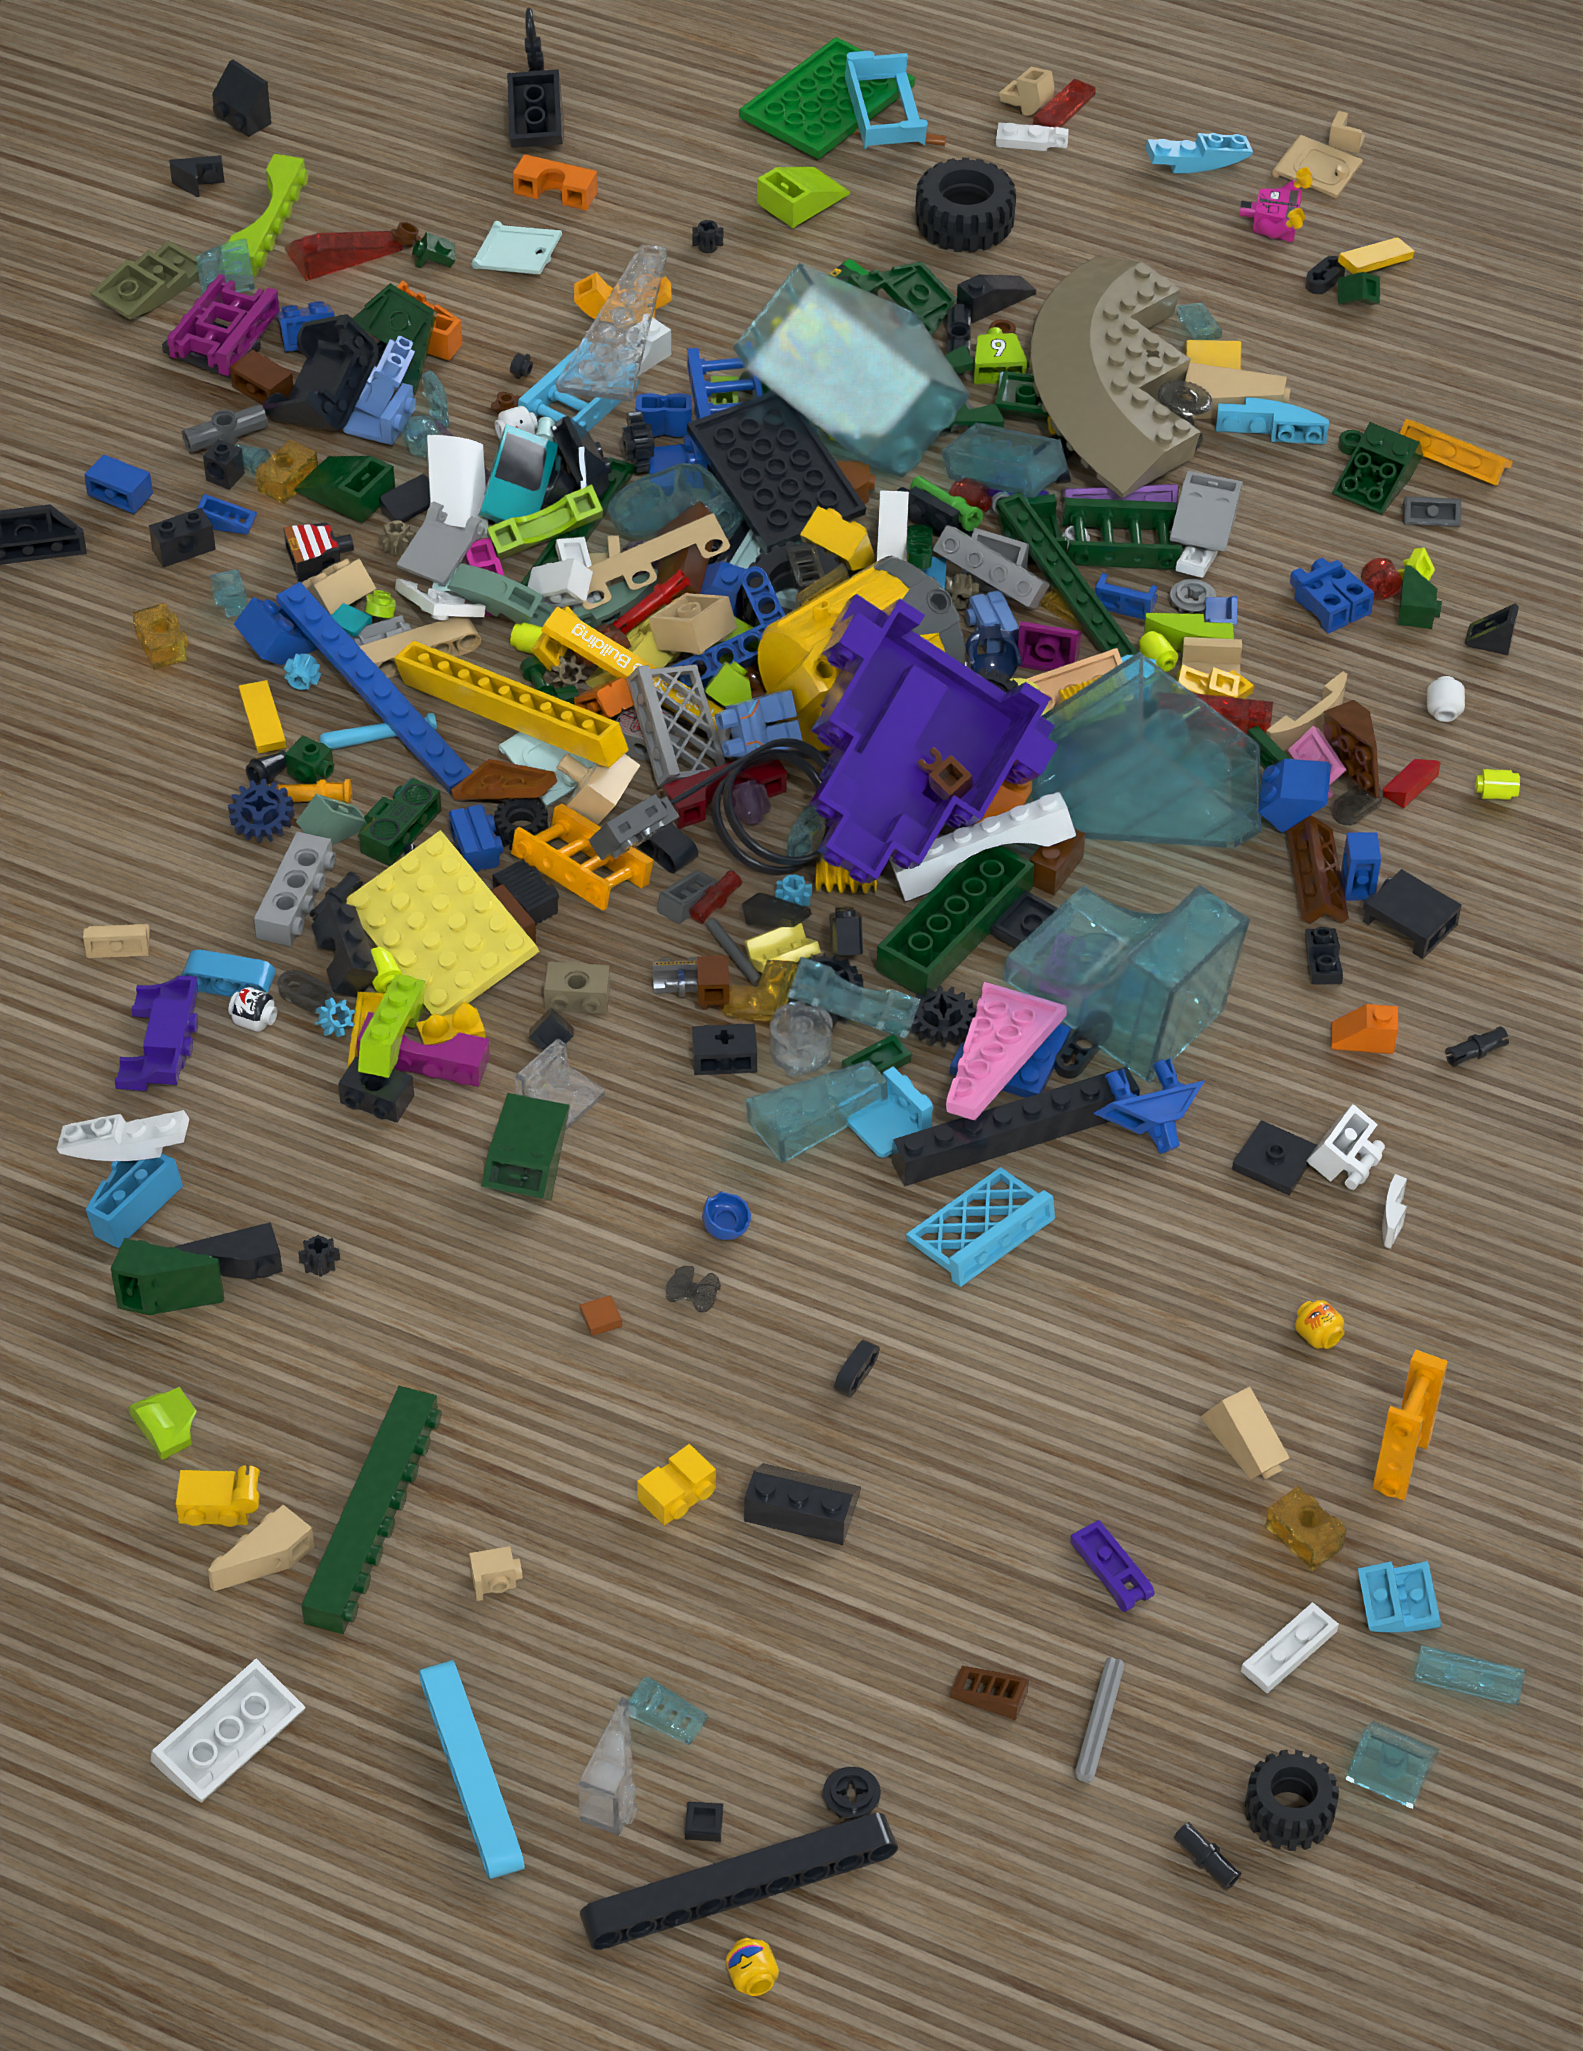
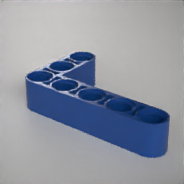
(737, 644)

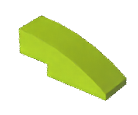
(1177, 626)

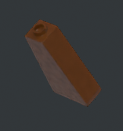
(686, 559)

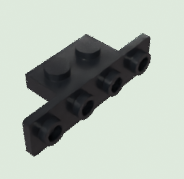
(931, 511)

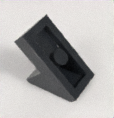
(192, 172)

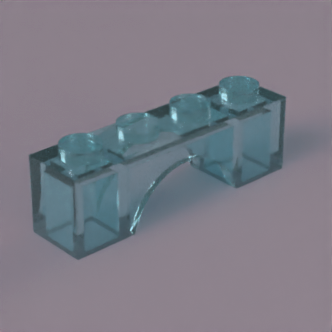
(882, 1010)

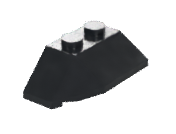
(581, 456)
(38, 535)

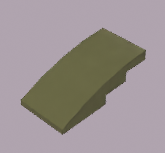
(148, 281)

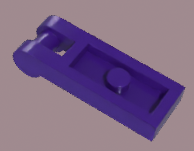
(1112, 1565)

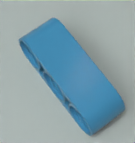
(228, 973)

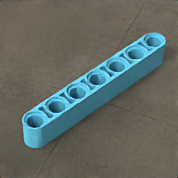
(471, 1770)

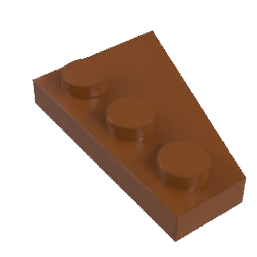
(504, 780)

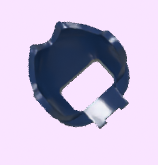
(1004, 661)

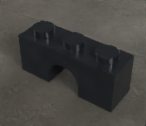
(341, 931)

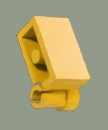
(215, 1499)

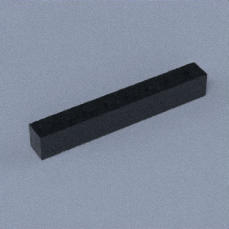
(1003, 1129)

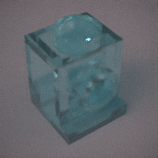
(229, 592)

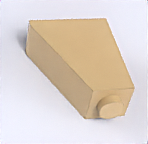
(1247, 1434)

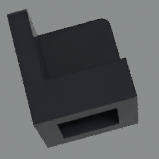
(549, 1028)

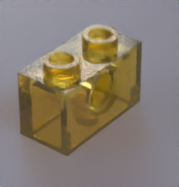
(285, 470)
(160, 636)
(1312, 1545)

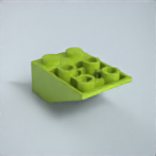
(797, 193)

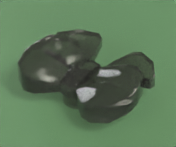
(702, 1294)

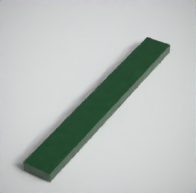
(618, 479)
(1064, 575)

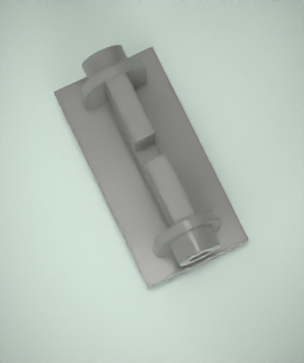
(381, 630)

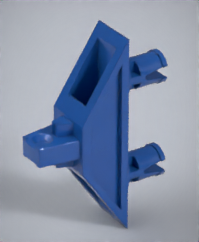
(1151, 1112)

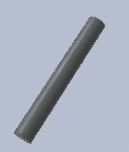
(734, 951)

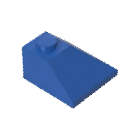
(725, 580)

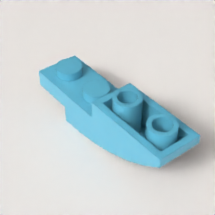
(1205, 154)
(1279, 419)

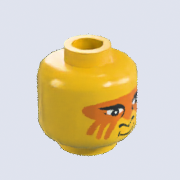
(1319, 1324)

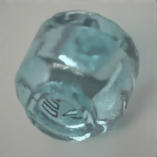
(416, 432)

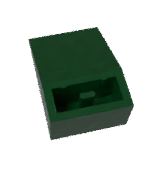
(1378, 468)
(349, 484)
(526, 1146)
(164, 1279)

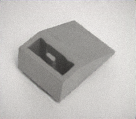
(1206, 511)

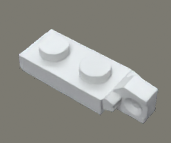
(1030, 136)

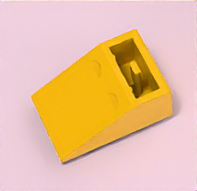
(839, 537)

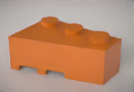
(447, 332)

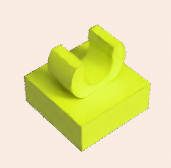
(1419, 561)

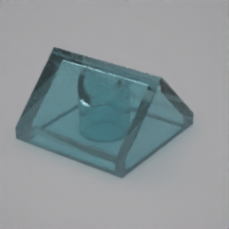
(1392, 1763)

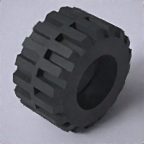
(1294, 1775)

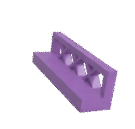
(1157, 493)

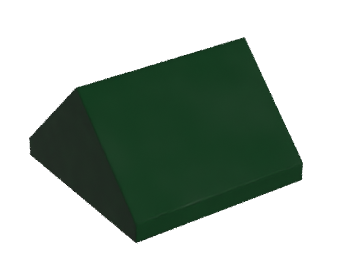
(1018, 396)

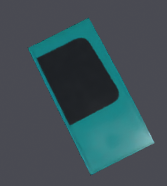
(518, 475)

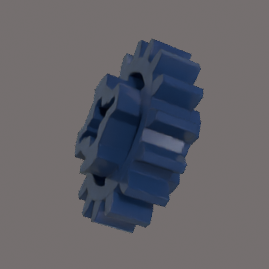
(264, 822)

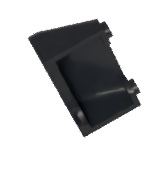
(332, 377)

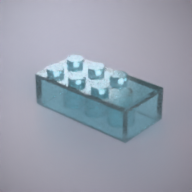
(1005, 459)

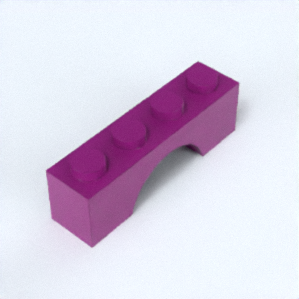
(457, 1060)

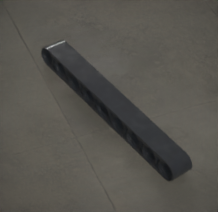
(738, 1881)

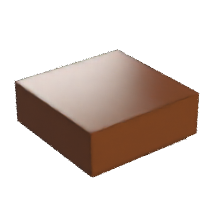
(601, 1315)

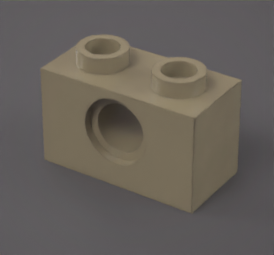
(577, 987)

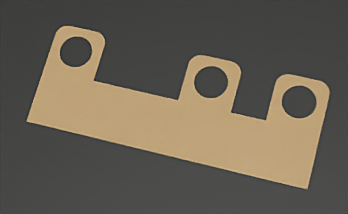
(641, 556)

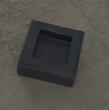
(704, 1821)

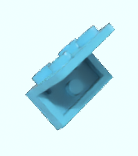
(904, 1114)

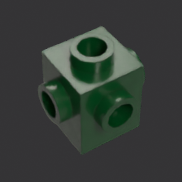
(309, 760)

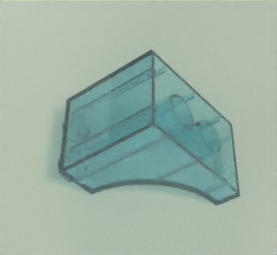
(1133, 976)

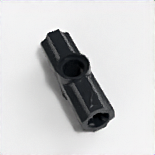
(958, 328)

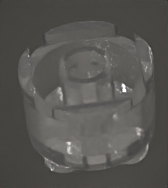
(801, 1038)

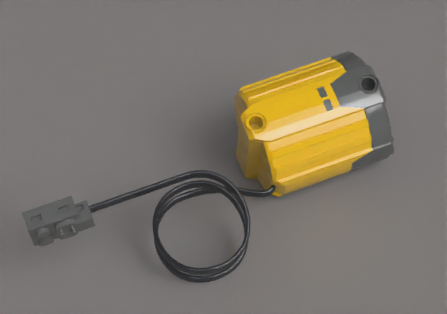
(793, 661)

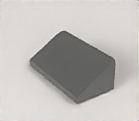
(1432, 511)

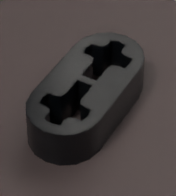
(1327, 270)
(856, 1368)

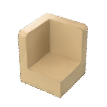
(1345, 137)

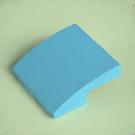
(1399, 1597)

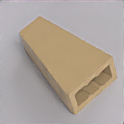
(1234, 385)

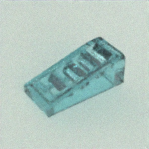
(661, 1695)

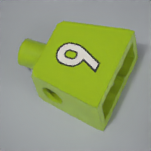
(997, 354)

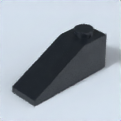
(992, 293)
(242, 1253)

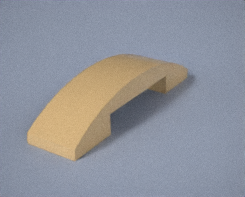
(1288, 731)

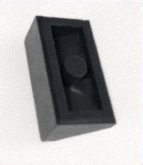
(406, 499)

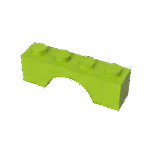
(563, 516)
(383, 1036)

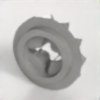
(1196, 589)

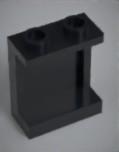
(1414, 911)

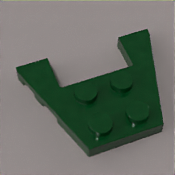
(912, 288)
(399, 314)
(990, 415)

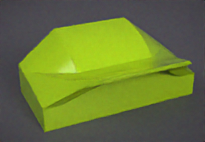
(165, 1421)

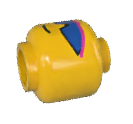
(752, 1966)

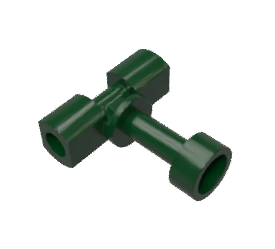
(534, 670)

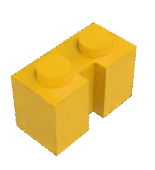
(677, 1486)

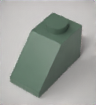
(331, 819)

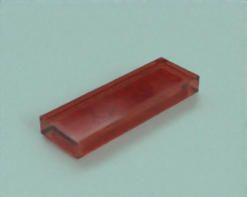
(1065, 104)

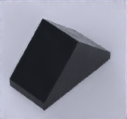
(1494, 631)

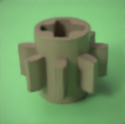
(396, 537)
(961, 590)
(576, 674)

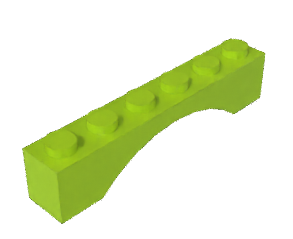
(284, 182)

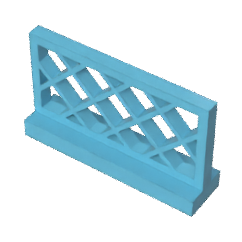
(997, 1238)

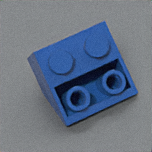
(272, 632)

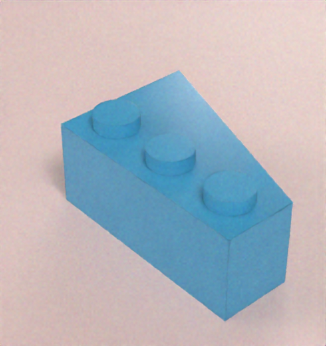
(131, 1197)

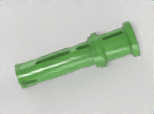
(966, 511)

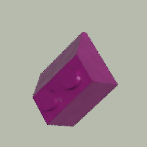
(1047, 646)

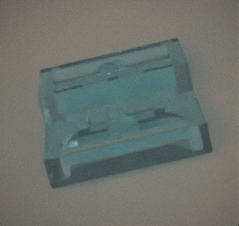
(229, 260)

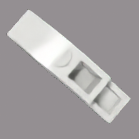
(118, 1140)

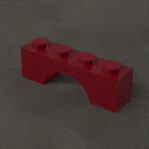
(693, 808)

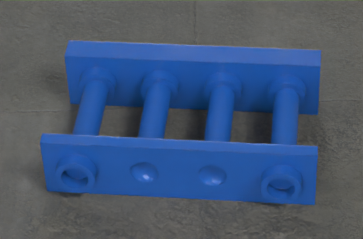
(703, 389)

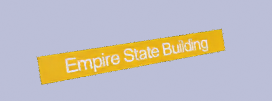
(611, 655)

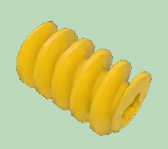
(832, 875)

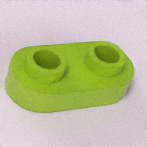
(380, 604)

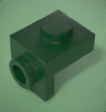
(435, 249)

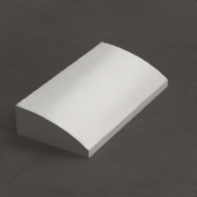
(457, 478)
(226, 1731)

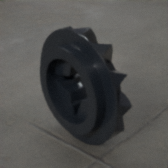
(863, 1784)

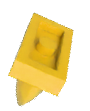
(440, 1028)

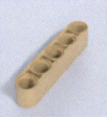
(451, 636)

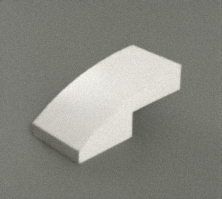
(1394, 1211)

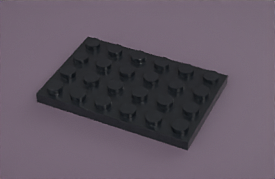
(773, 467)

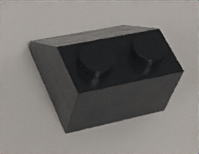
(242, 99)

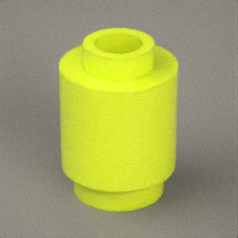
(525, 636)
(1157, 647)
(1497, 784)
(386, 969)

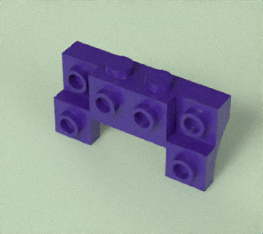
(167, 1035)

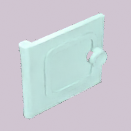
(516, 248)
(538, 754)

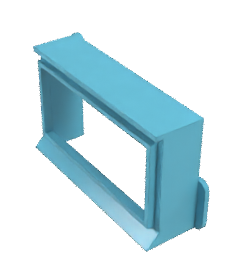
(866, 66)

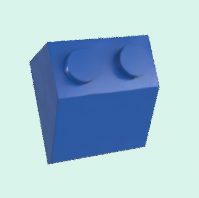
(1293, 791)

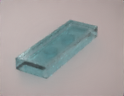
(1469, 1675)

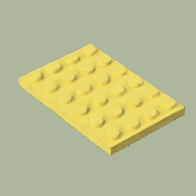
(442, 925)

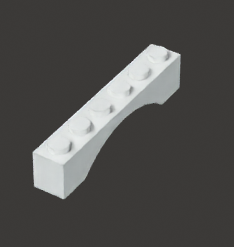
(1037, 822)

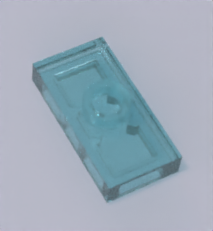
(1199, 321)

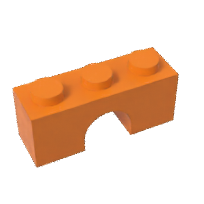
(537, 175)

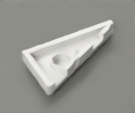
(438, 603)

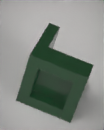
(1359, 287)

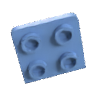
(391, 421)

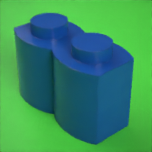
(666, 413)

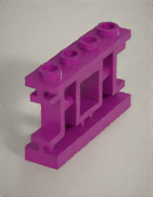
(235, 339)

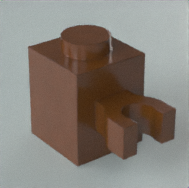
(946, 776)
(712, 981)

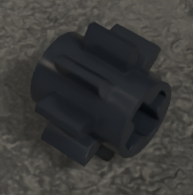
(707, 236)
(319, 1255)

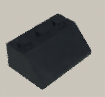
(800, 1503)

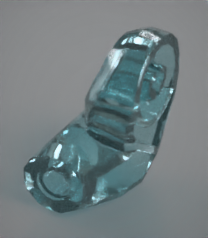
(664, 495)

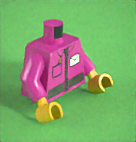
(1279, 210)

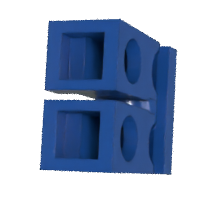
(1332, 594)

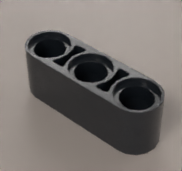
(670, 849)

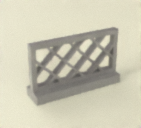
(654, 722)

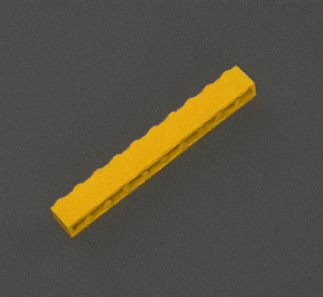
(512, 704)

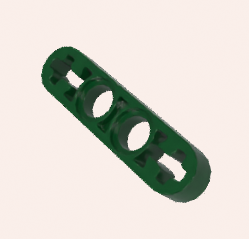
(919, 546)

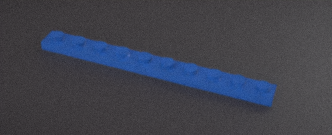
(373, 686)

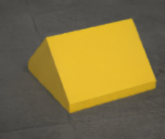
(1214, 353)

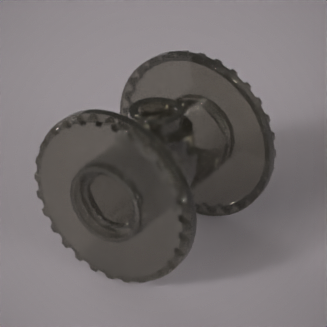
(1185, 401)

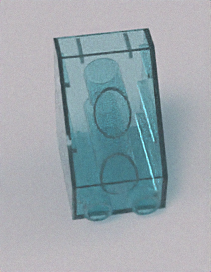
(854, 368)
(1151, 763)

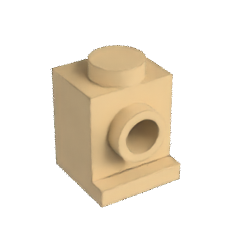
(494, 1571)

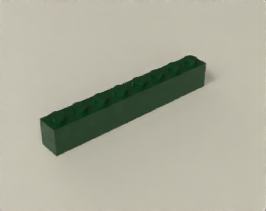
(371, 1510)

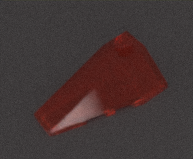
(332, 252)

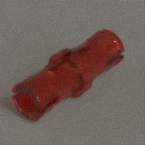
(704, 908)

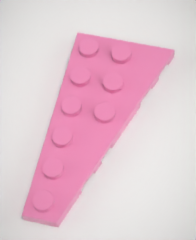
(998, 1043)

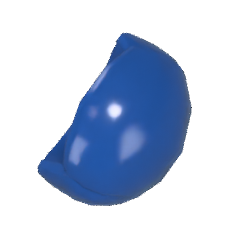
(726, 1216)

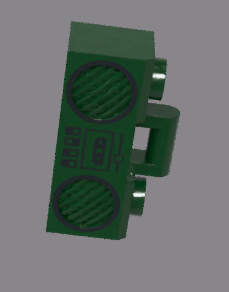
(398, 821)

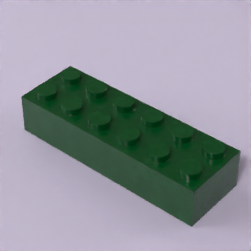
(953, 918)

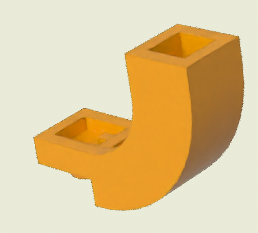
(593, 292)

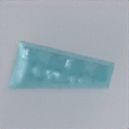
(816, 1108)

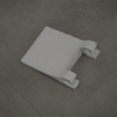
(438, 546)

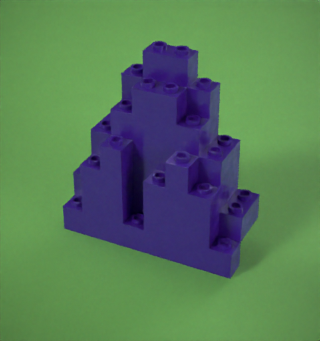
(888, 713)

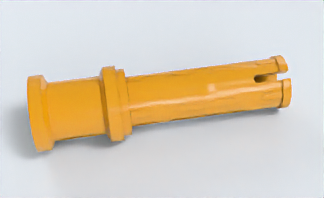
(305, 792)

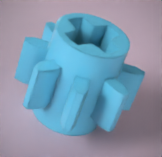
(302, 671)
(794, 890)
(344, 1017)

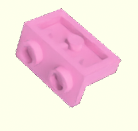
(1315, 747)

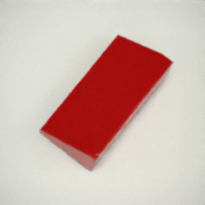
(1411, 781)

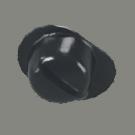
(559, 484)

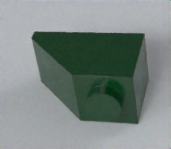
(1418, 600)

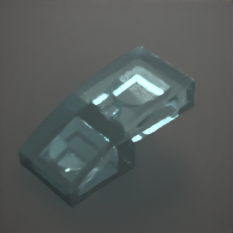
(437, 398)
(801, 834)

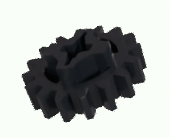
(638, 441)
(943, 1016)

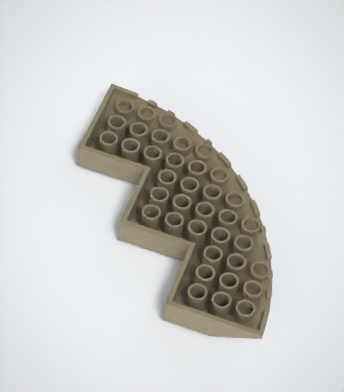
(1105, 369)

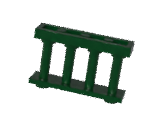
(1125, 515)

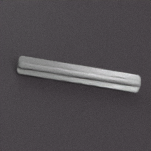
(1099, 1720)

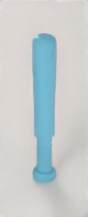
(364, 734)

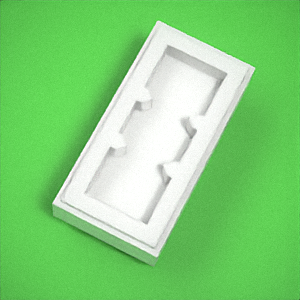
(1195, 560)

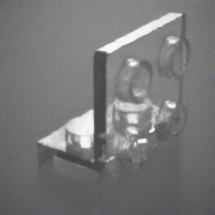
(554, 1080)

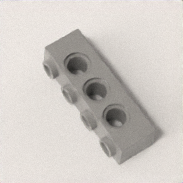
(991, 567)
(294, 889)

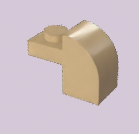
(1030, 90)

